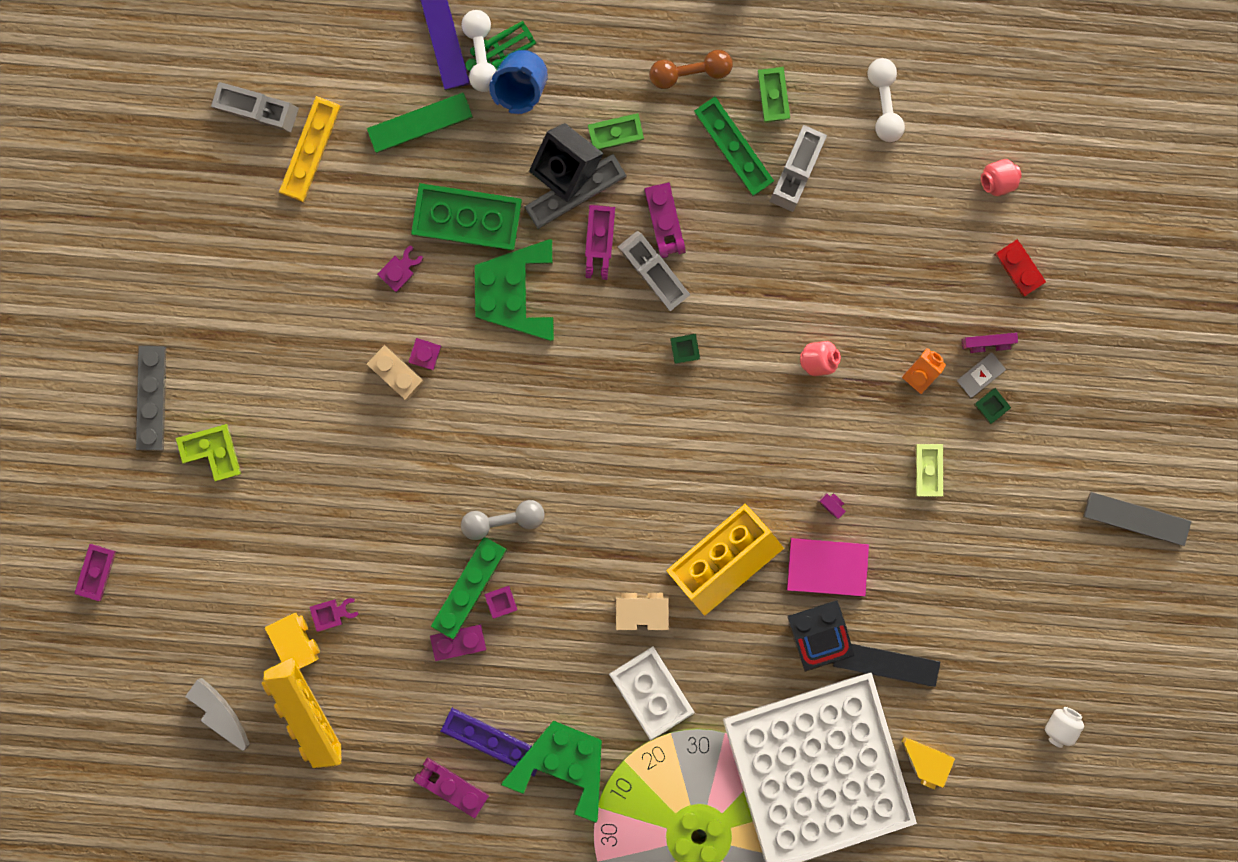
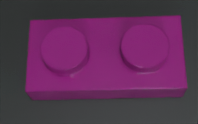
(1000, 341)
(95, 572)
(466, 642)

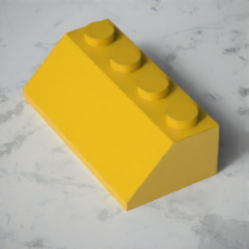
(725, 559)
(303, 714)

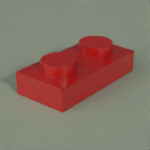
(1020, 268)

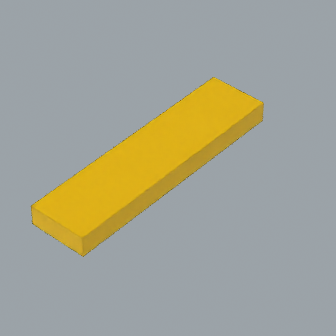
(309, 149)

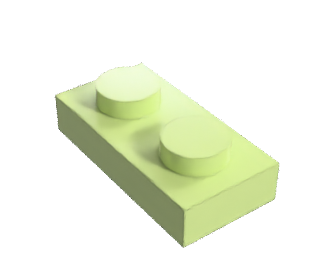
(929, 469)

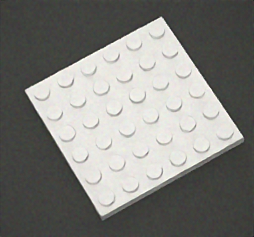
(819, 771)

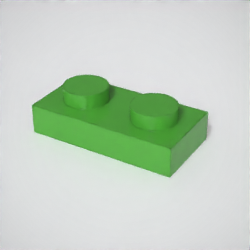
(773, 94)
(616, 132)

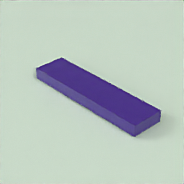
(445, 43)
(485, 738)

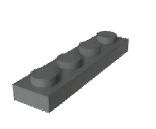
(151, 398)

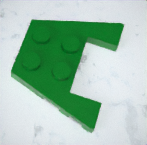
(502, 290)
(567, 756)

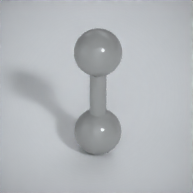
(528, 515)

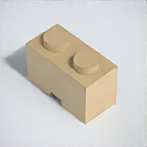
(395, 373)
(642, 611)

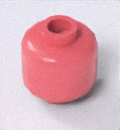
(1001, 177)
(820, 358)

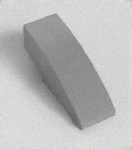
(255, 106)
(798, 168)
(653, 270)
(218, 713)

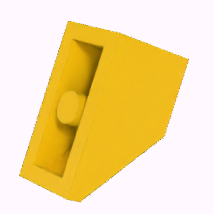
(928, 763)

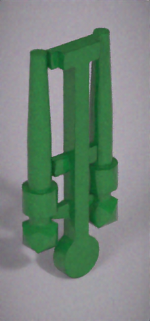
(498, 49)

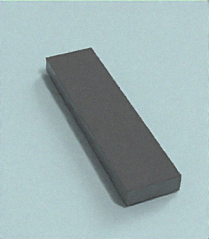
(552, 206)
(1137, 518)

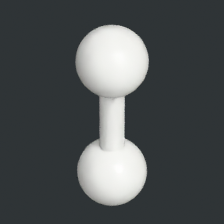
(476, 26)
(889, 125)

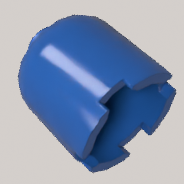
(519, 81)

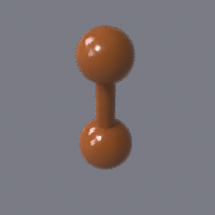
(716, 64)

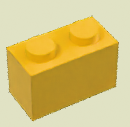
(291, 640)

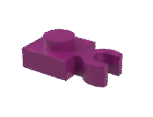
(397, 272)
(329, 614)

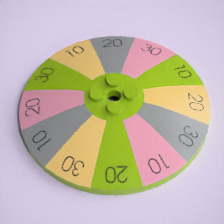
(670, 791)

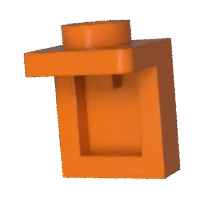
(924, 370)

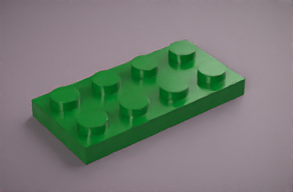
(466, 217)

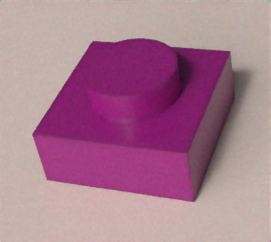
(425, 354)
(832, 504)
(501, 602)

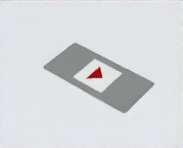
(981, 375)

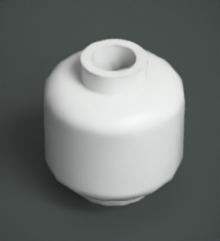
(1064, 727)

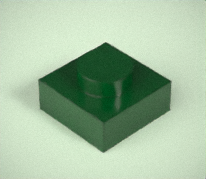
(685, 348)
(992, 406)

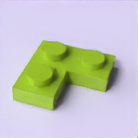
(215, 445)

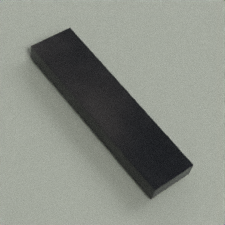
(891, 665)

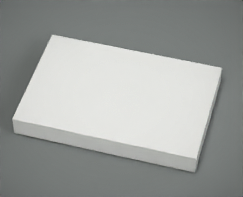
(651, 693)

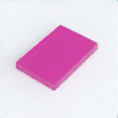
(827, 567)

